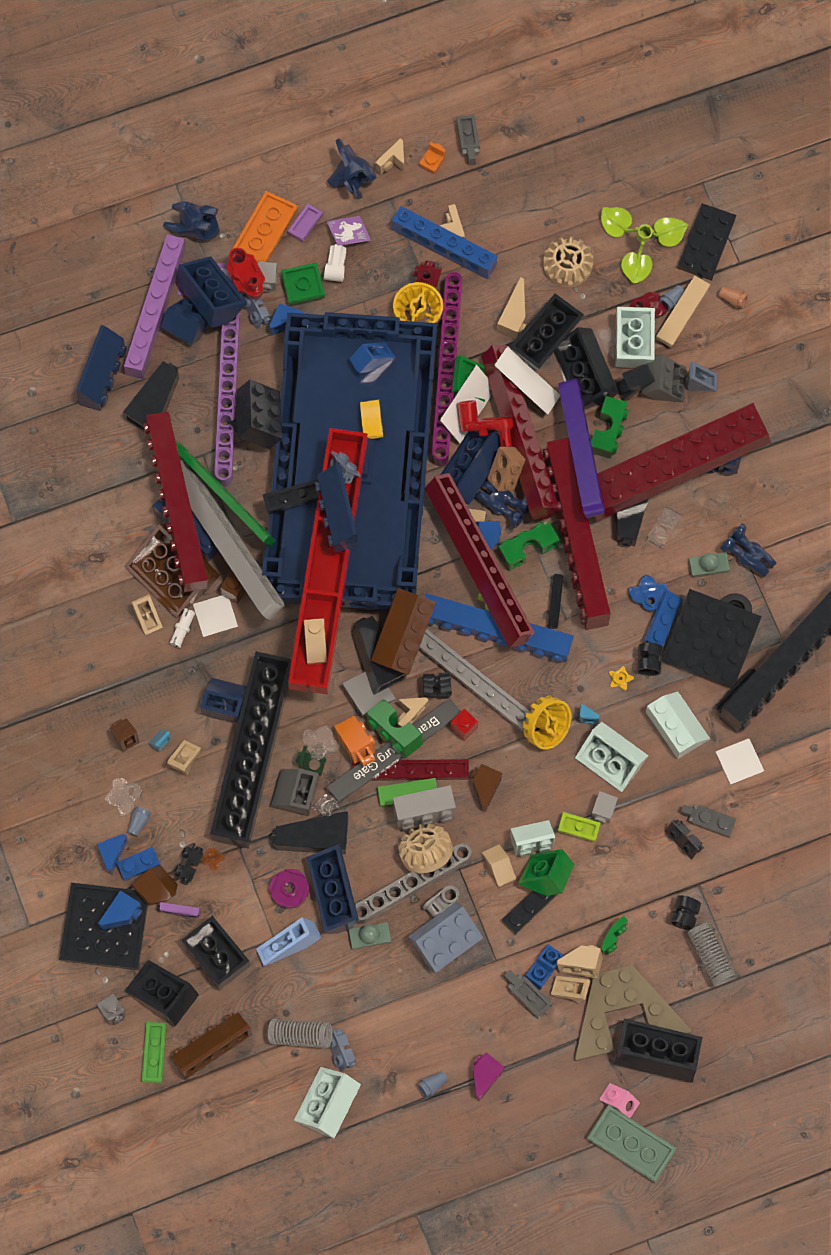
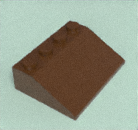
(156, 570)

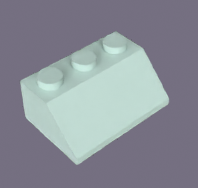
(634, 336)
(676, 724)
(611, 756)
(327, 1102)

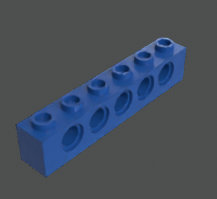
(444, 242)

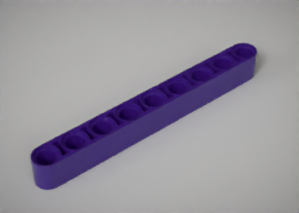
(581, 448)

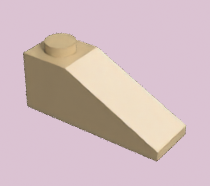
(513, 317)

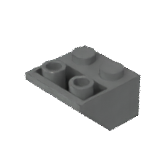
(668, 382)
(295, 790)

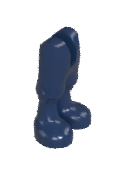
(497, 502)
(755, 557)

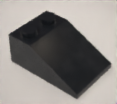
(162, 992)

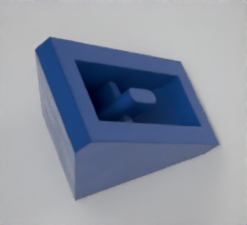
(279, 319)
(112, 850)

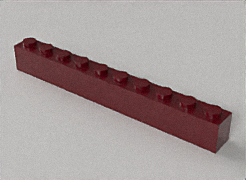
(511, 403)
(176, 502)
(479, 560)

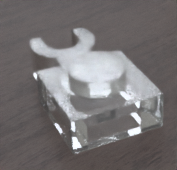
(606, 341)
(326, 805)

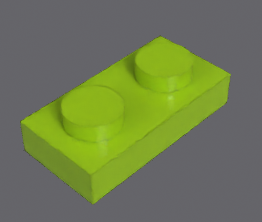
(579, 827)

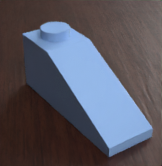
(289, 941)

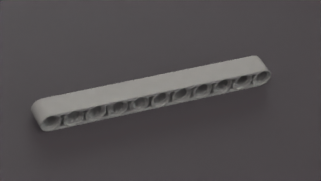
(231, 545)

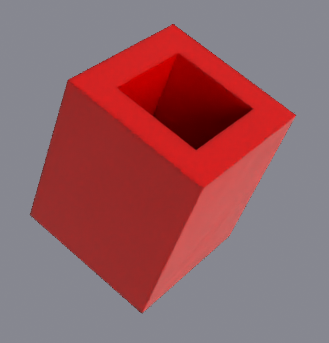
(464, 724)

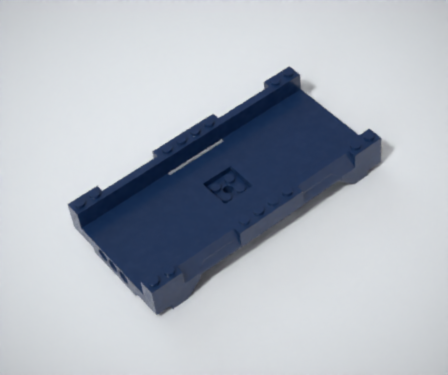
(325, 393)

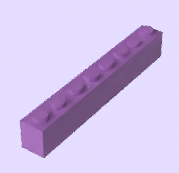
(154, 307)

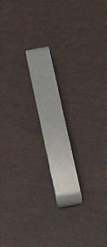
(407, 892)

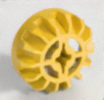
(417, 294)
(552, 722)

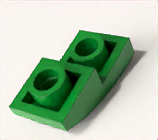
(610, 941)

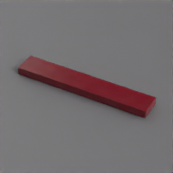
(425, 769)

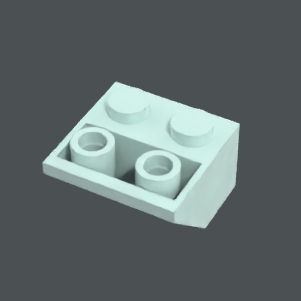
(532, 838)

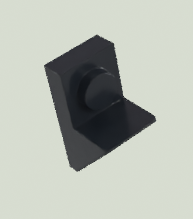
(635, 381)

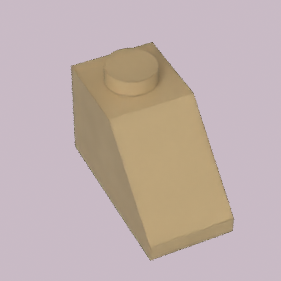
(315, 641)
(582, 962)

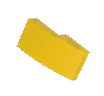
(371, 419)

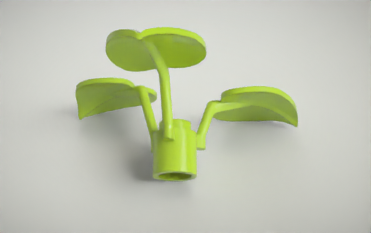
(638, 266)

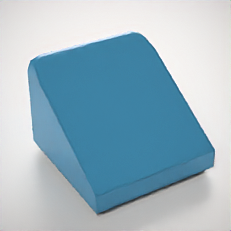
(588, 716)
(160, 740)

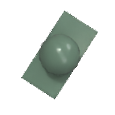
(709, 564)
(370, 935)

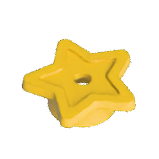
(625, 678)

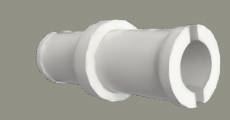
(182, 628)

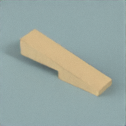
(683, 311)

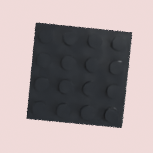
(711, 638)
(88, 943)

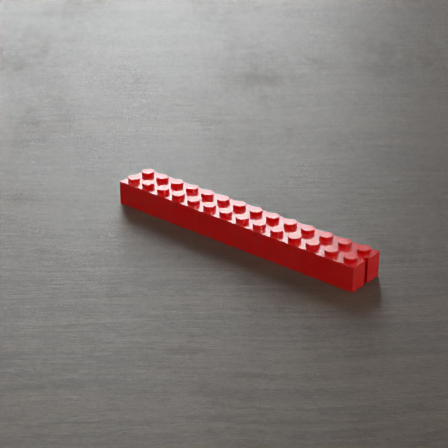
(326, 573)

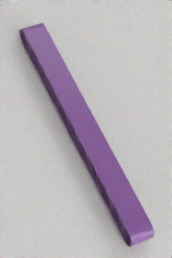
(225, 397)

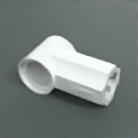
(335, 268)

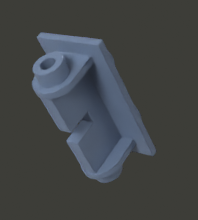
(257, 314)
(348, 468)
(342, 1057)

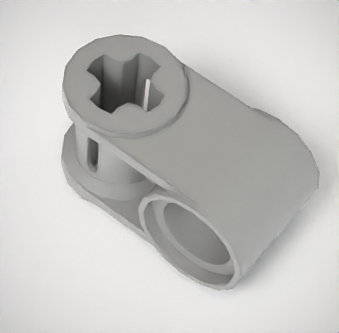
(440, 902)

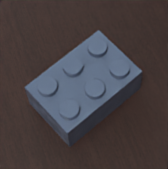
(445, 937)

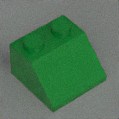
(547, 872)

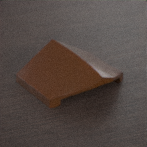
(155, 886)

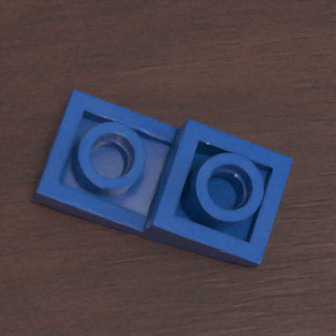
(544, 966)

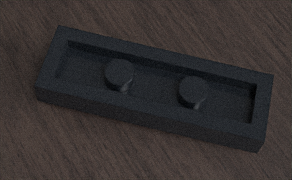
(290, 497)
(526, 911)

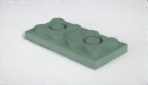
(631, 1143)

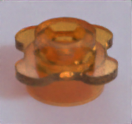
(207, 859)

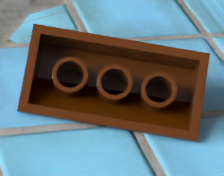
(403, 631)
(211, 1045)

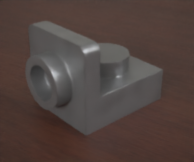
(112, 1010)

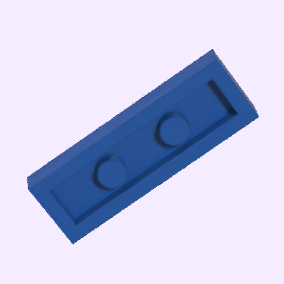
(663, 618)

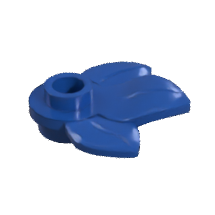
(647, 590)

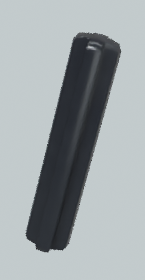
(555, 601)
(718, 707)

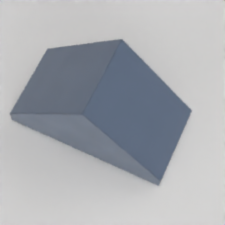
(701, 378)

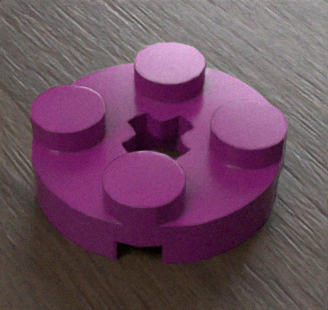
(291, 899)

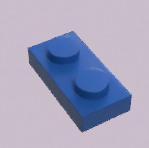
(138, 864)

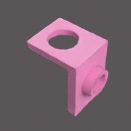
(619, 1098)

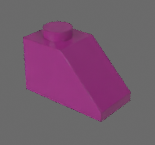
(485, 1074)

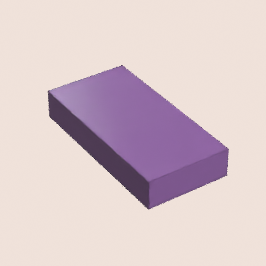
(305, 222)
(180, 910)

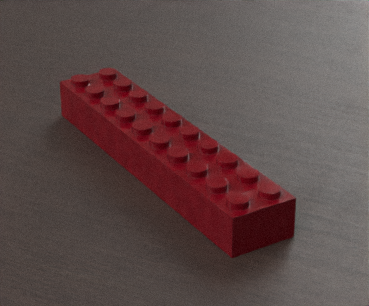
(681, 459)
(577, 536)

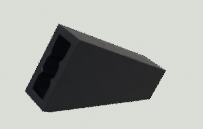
(153, 396)
(629, 523)
(366, 637)
(313, 834)

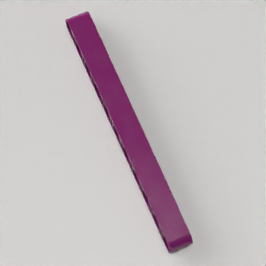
(446, 359)

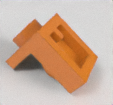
(433, 158)

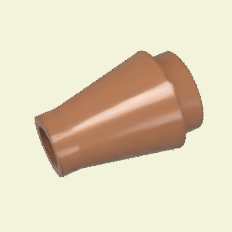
(735, 297)

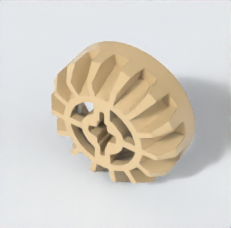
(565, 272)
(424, 852)

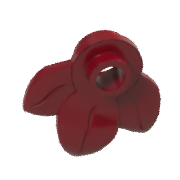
(650, 300)

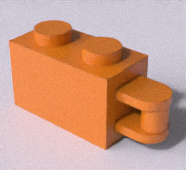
(356, 741)

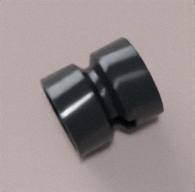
(649, 661)
(444, 685)
(685, 912)

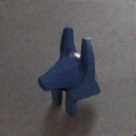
(351, 171)
(195, 221)

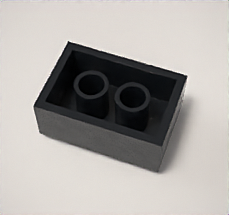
(259, 414)
(216, 953)

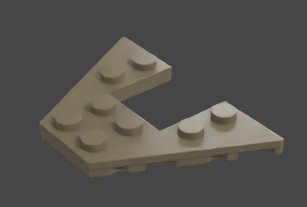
(617, 991)

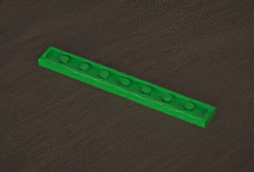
(224, 495)

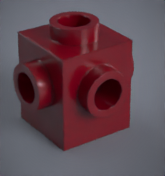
(428, 266)

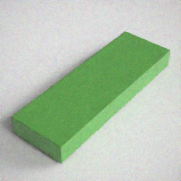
(388, 792)
(154, 1052)

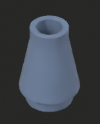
(671, 297)
(138, 820)
(429, 1085)

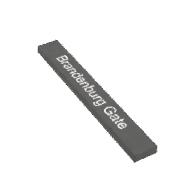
(386, 755)

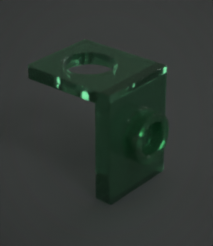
(303, 760)

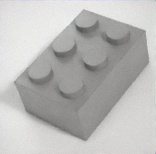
(424, 808)

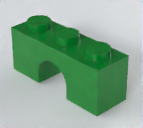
(613, 412)
(541, 536)
(403, 739)

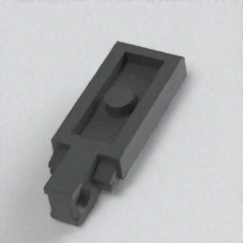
(468, 137)
(709, 819)
(527, 994)

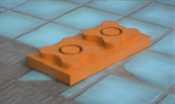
(266, 226)

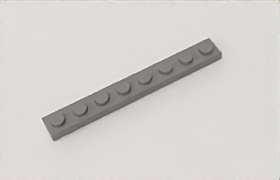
(474, 680)

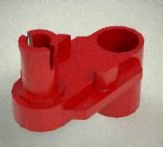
(247, 274)
(470, 422)

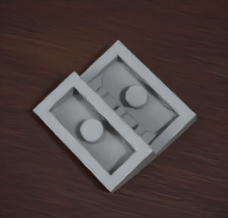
(362, 696)

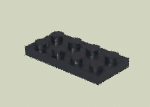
(706, 241)

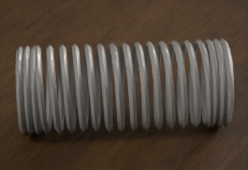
(710, 945)
(279, 1033)

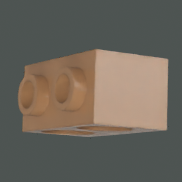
(506, 468)

